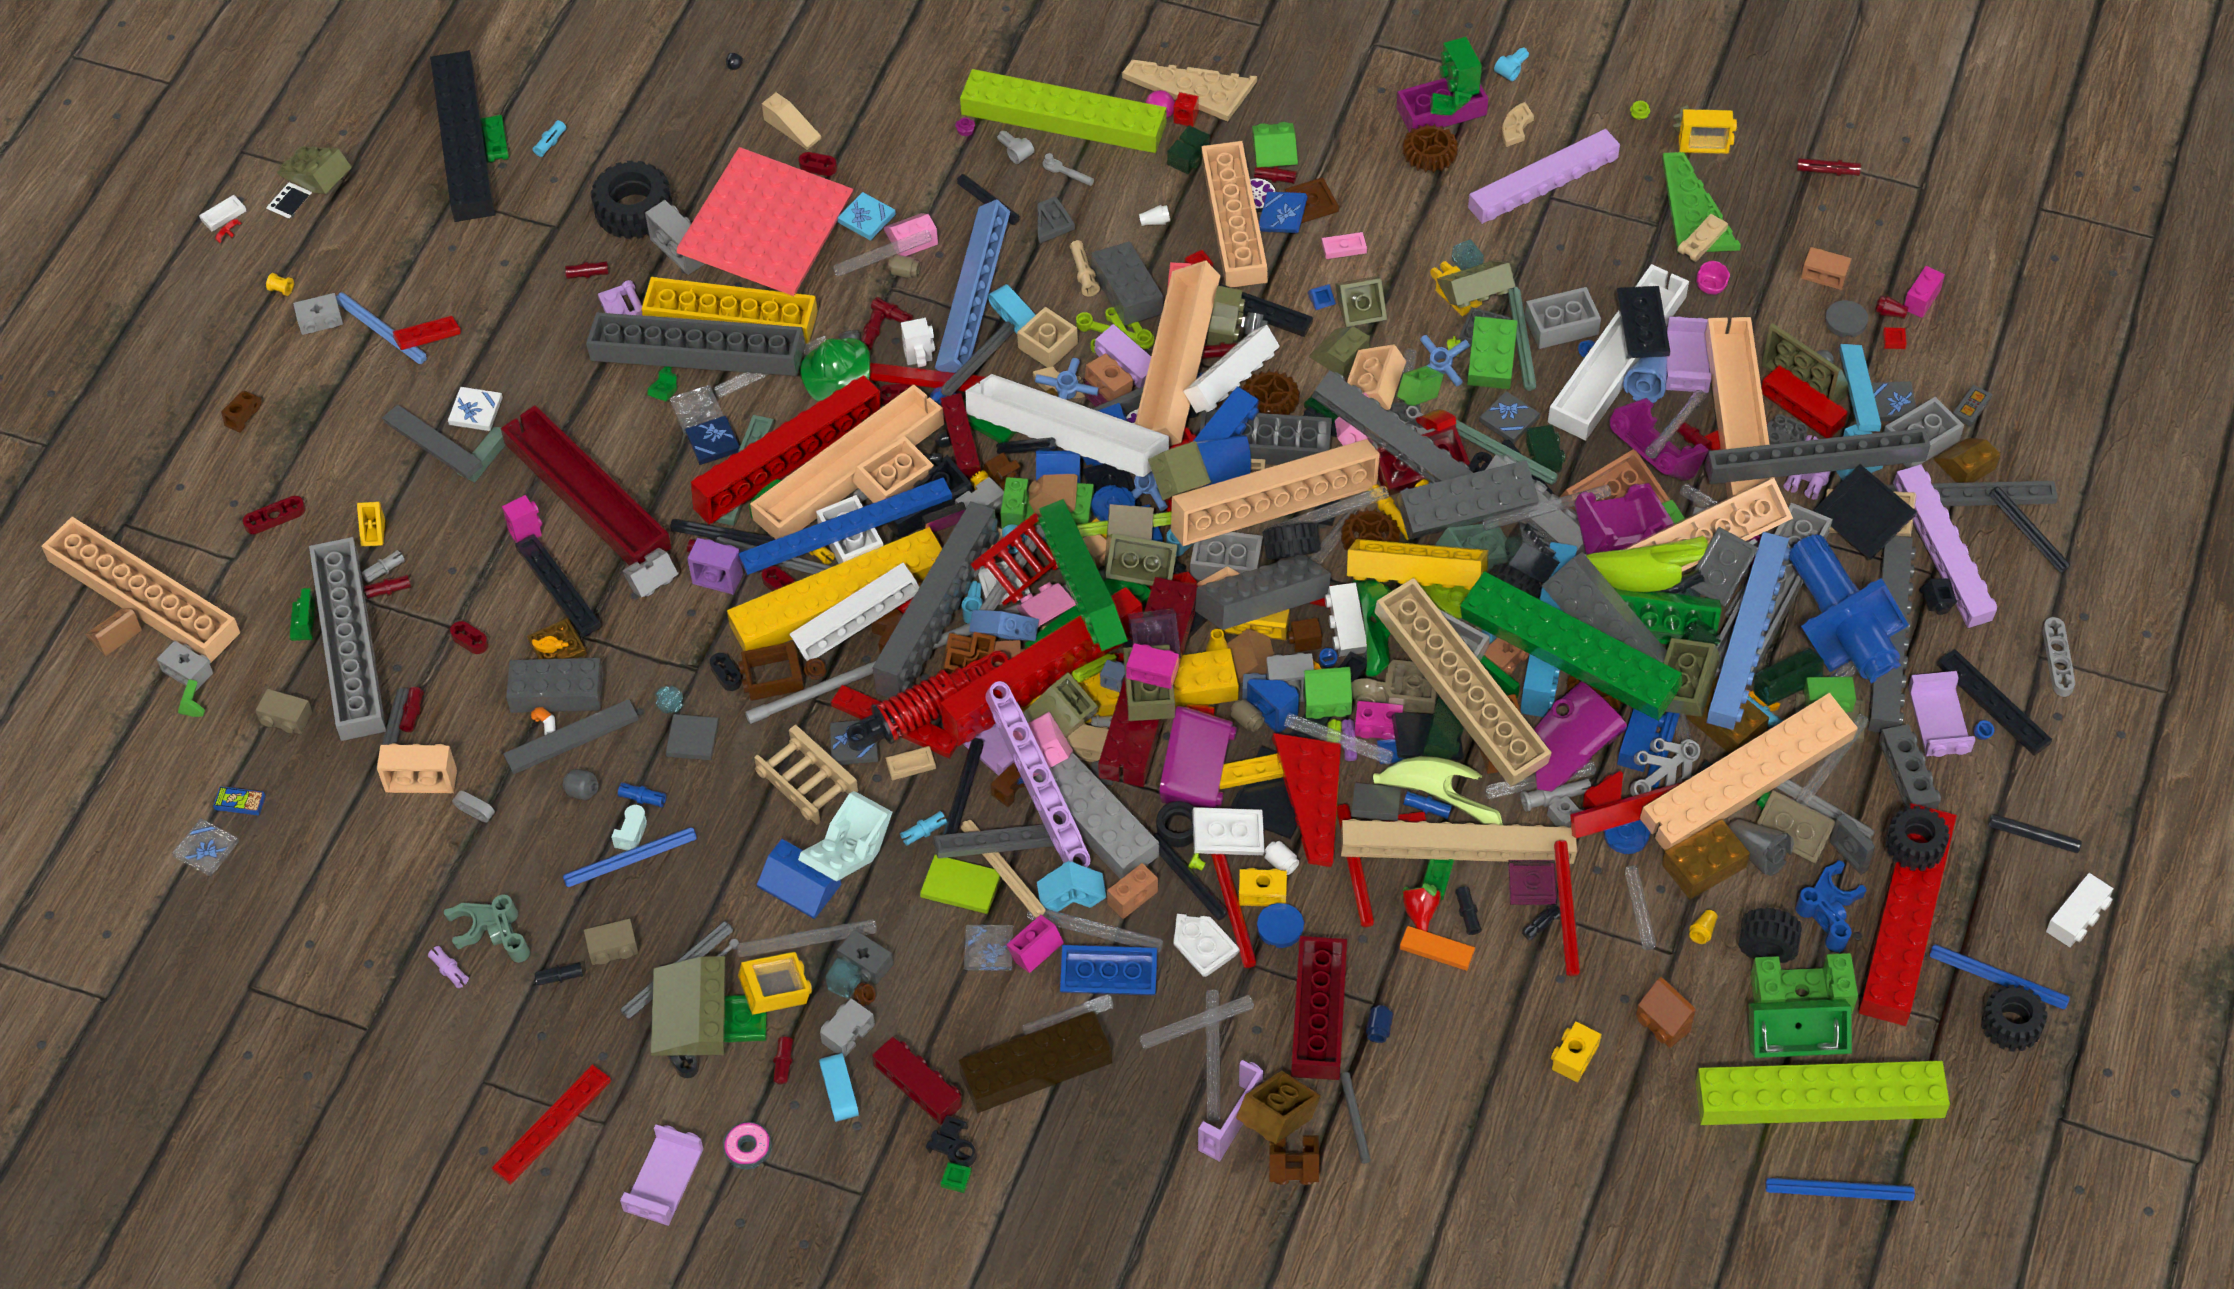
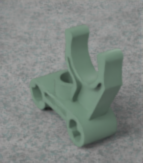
(495, 919)

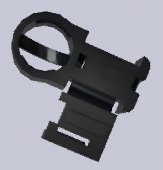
(950, 1138)

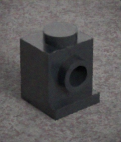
(1939, 595)

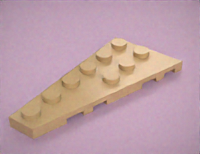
(1217, 93)

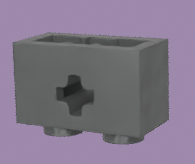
(869, 957)

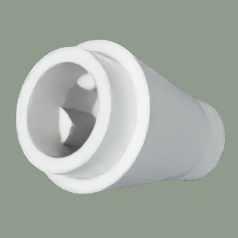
(1155, 216)

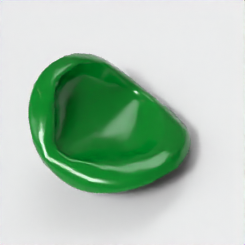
(834, 366)

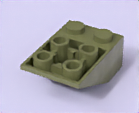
(315, 168)
(1066, 703)

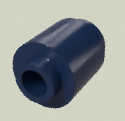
(1379, 1024)

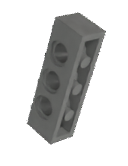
(1902, 738)

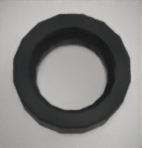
(1174, 809)

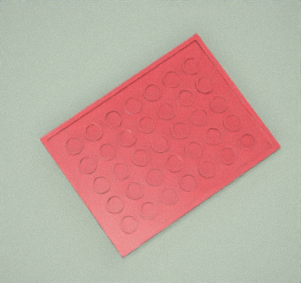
(765, 221)

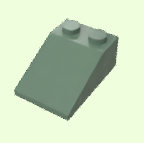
(1477, 538)

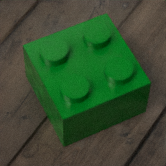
(1460, 66)

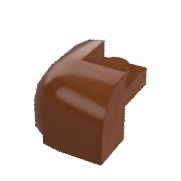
(964, 650)

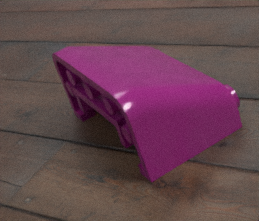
(1635, 426)
(1620, 521)
(1195, 758)

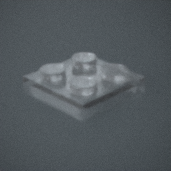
(695, 407)

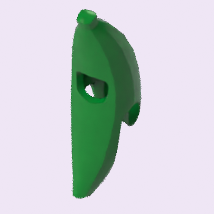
(1376, 633)

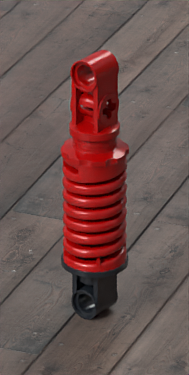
(917, 703)

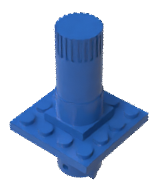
(1852, 621)

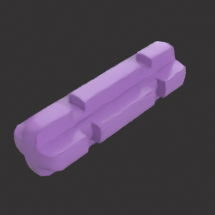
(1348, 728)

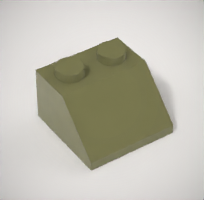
(1361, 301)
(1340, 349)
(1179, 470)

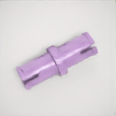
(448, 967)

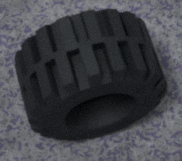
(1291, 540)
(1517, 579)
(1922, 823)
(1770, 934)
(2008, 1033)

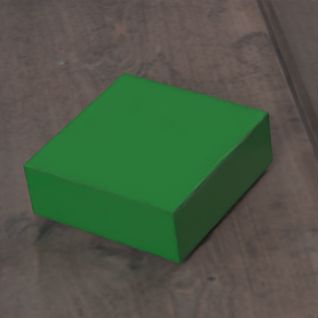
(956, 1177)

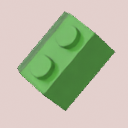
(1274, 144)
(1327, 692)

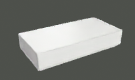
(222, 213)

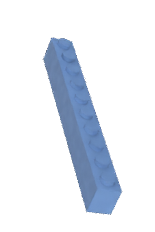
(973, 287)
(1747, 631)

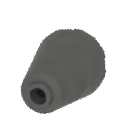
(1765, 845)

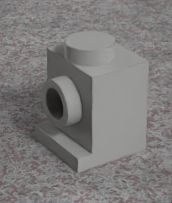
(1560, 810)

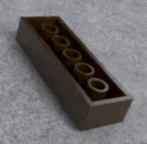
(1035, 1061)

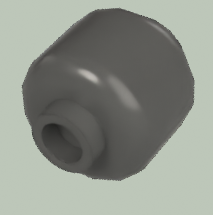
(580, 784)

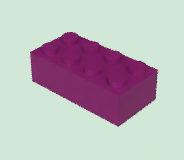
(1415, 105)

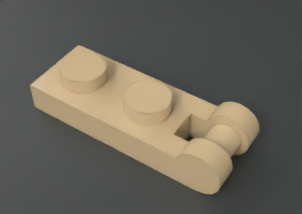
(1703, 237)

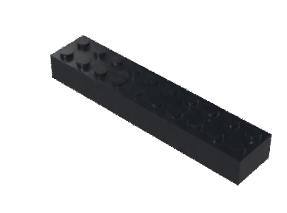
(462, 136)

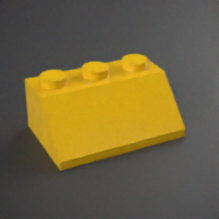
(1272, 625)

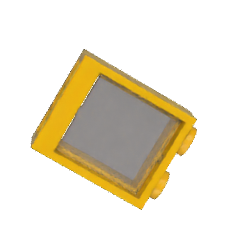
(1706, 131)
(774, 983)

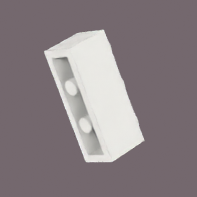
(1346, 619)
(2080, 910)

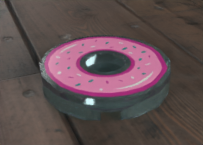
(742, 1133)

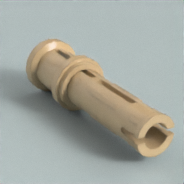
(1085, 275)

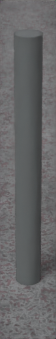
(1355, 1118)

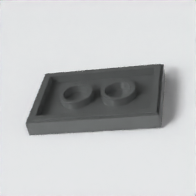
(1724, 565)

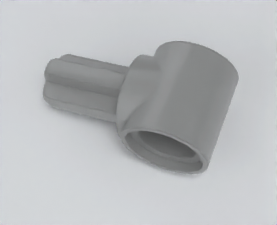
(1017, 148)

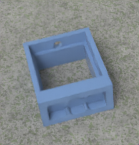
(1004, 625)

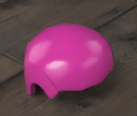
(1163, 99)
(1712, 277)

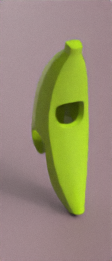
(1649, 566)

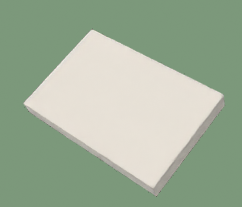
(1228, 831)

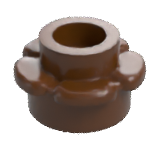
(815, 663)
(864, 994)

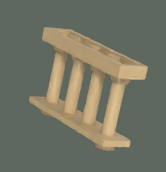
(813, 755)

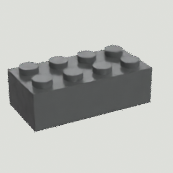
(1127, 283)
(555, 685)

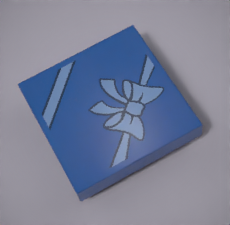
(1282, 212)

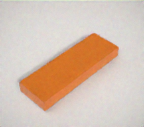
(1437, 948)

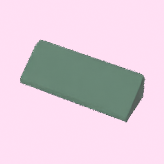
(488, 450)

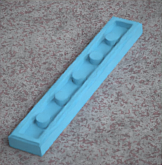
(1860, 387)

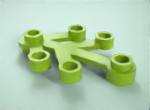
(1085, 322)

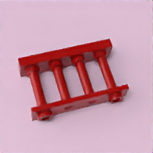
(1001, 550)

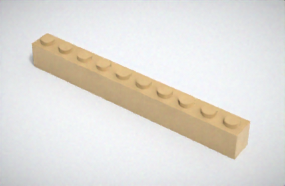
(1452, 841)

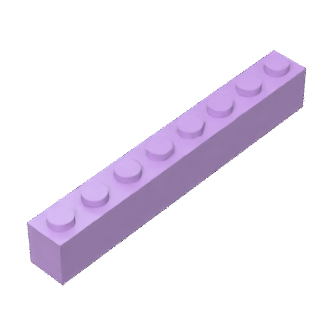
(1543, 176)
(1946, 547)

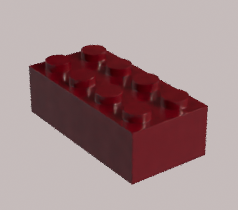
(1398, 476)

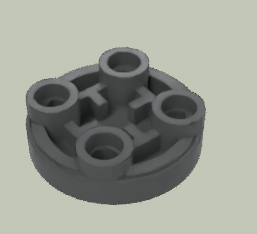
(1786, 430)

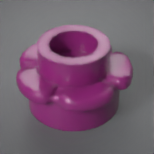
(965, 126)

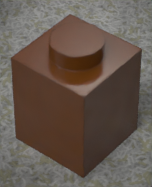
(1305, 635)

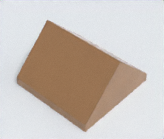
(114, 631)
(1250, 653)

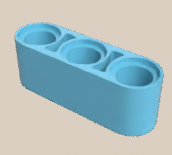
(1010, 307)
(838, 1087)

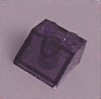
(1155, 629)

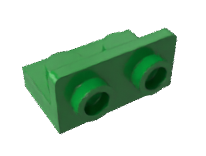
(303, 616)

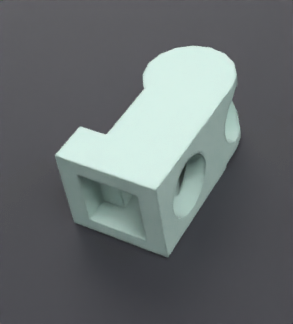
(632, 829)

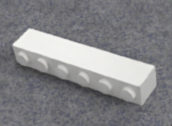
(1231, 369)
(855, 612)

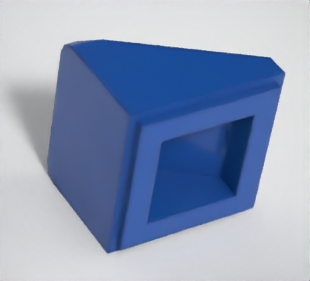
(1321, 297)

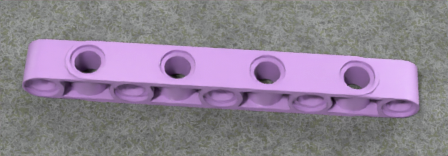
(1030, 760)

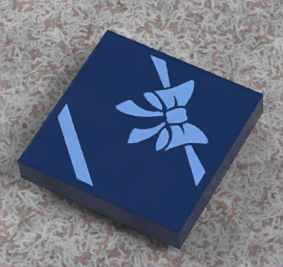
(712, 440)

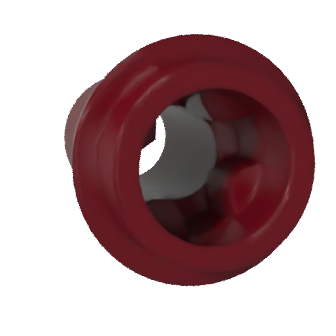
(1889, 307)

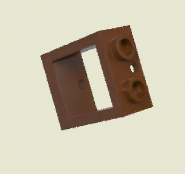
(767, 656)

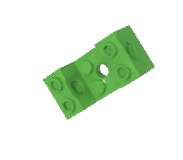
(1017, 508)
(1831, 982)

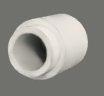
(1281, 857)

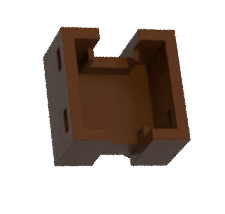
(1294, 1166)

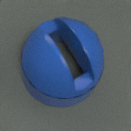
(1585, 346)
(1325, 654)
(1983, 730)

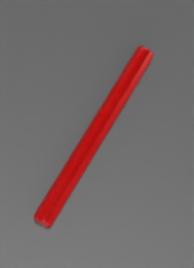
(1357, 877)
(1566, 908)
(1234, 910)

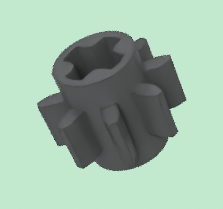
(1252, 322)

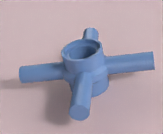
(1443, 353)
(1067, 382)
(1142, 486)

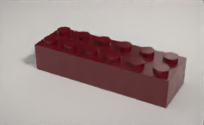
(1319, 1008)

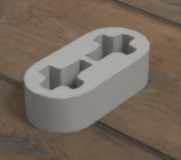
(473, 806)

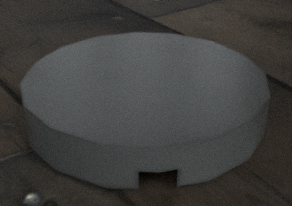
(1846, 318)

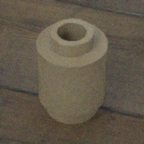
(904, 266)
(1247, 715)

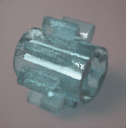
(669, 699)

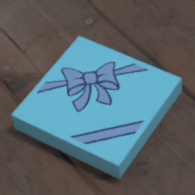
(866, 216)

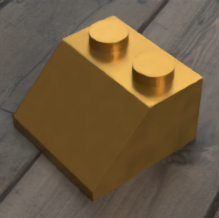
(1969, 460)

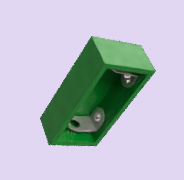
(1823, 1028)

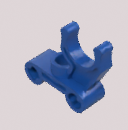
(1825, 906)

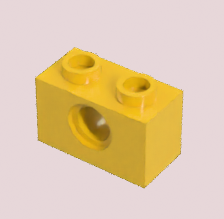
(1252, 895)
(1574, 1064)

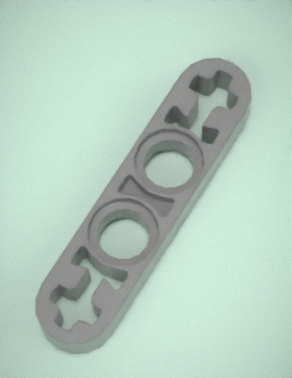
(2058, 656)

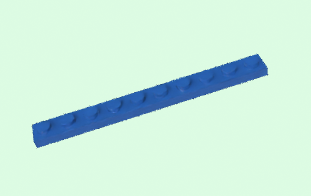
(845, 526)

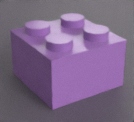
(715, 566)

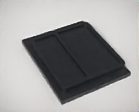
(1865, 511)
(1272, 799)

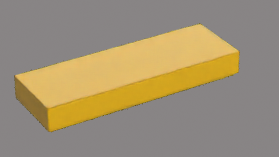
(1251, 771)

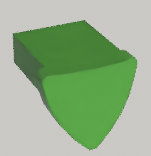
(187, 706)

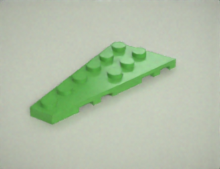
(1691, 203)

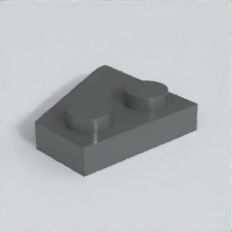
(1052, 220)

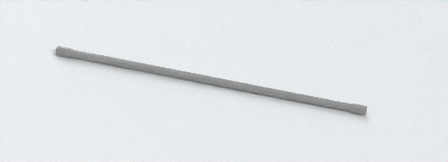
(765, 710)

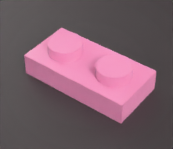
(1344, 245)

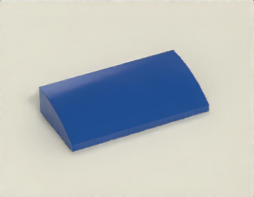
(1225, 458)
(1108, 970)

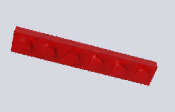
(859, 705)

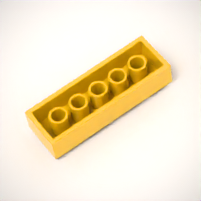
(1422, 562)

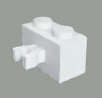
(917, 341)

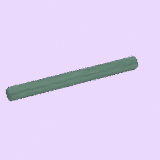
(1522, 339)
(1497, 448)

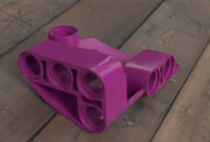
(1576, 735)

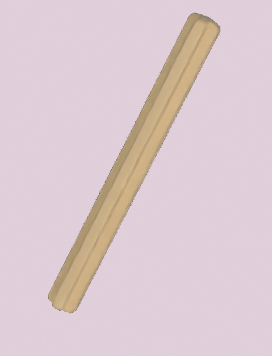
(1009, 876)

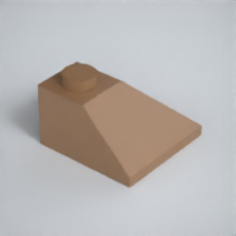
(1052, 489)

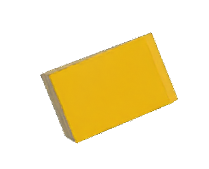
(371, 523)

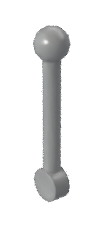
(733, 945)

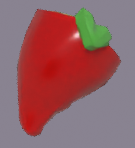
(1421, 904)

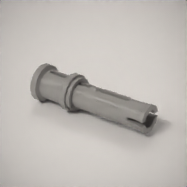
(1543, 798)

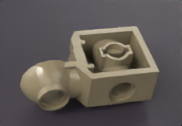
(1402, 686)

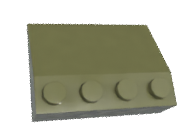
(1804, 363)
(689, 1007)

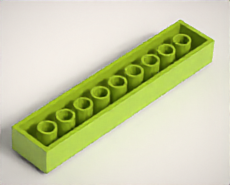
(1063, 110)
(1822, 1093)

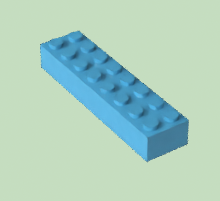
(1542, 677)

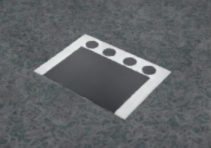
(289, 200)

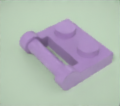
(613, 302)

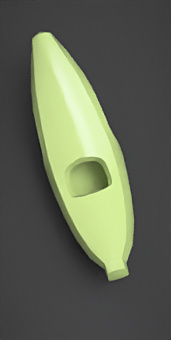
(1435, 777)

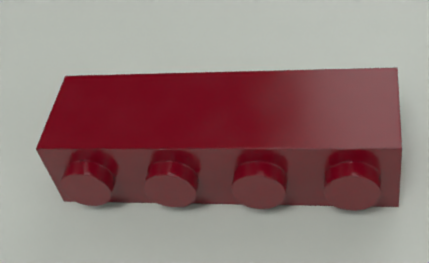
(960, 435)
(917, 1080)

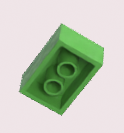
(1492, 352)

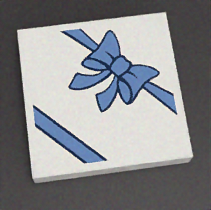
(475, 408)

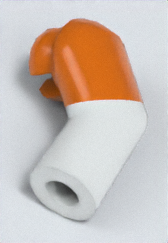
(546, 717)

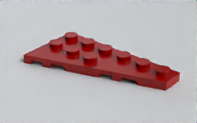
(1312, 787)

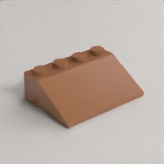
(1620, 477)

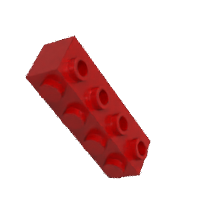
(1804, 402)

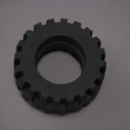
(623, 181)

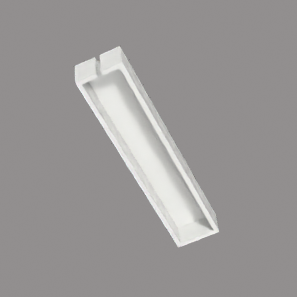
(1603, 369)
(1071, 424)

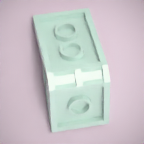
(851, 838)

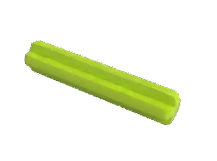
(1092, 668)

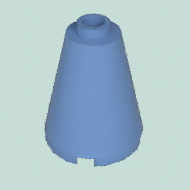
(1647, 379)

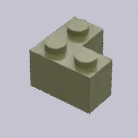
(1226, 316)

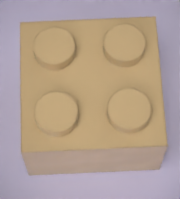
(1047, 337)

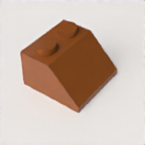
(1666, 1013)

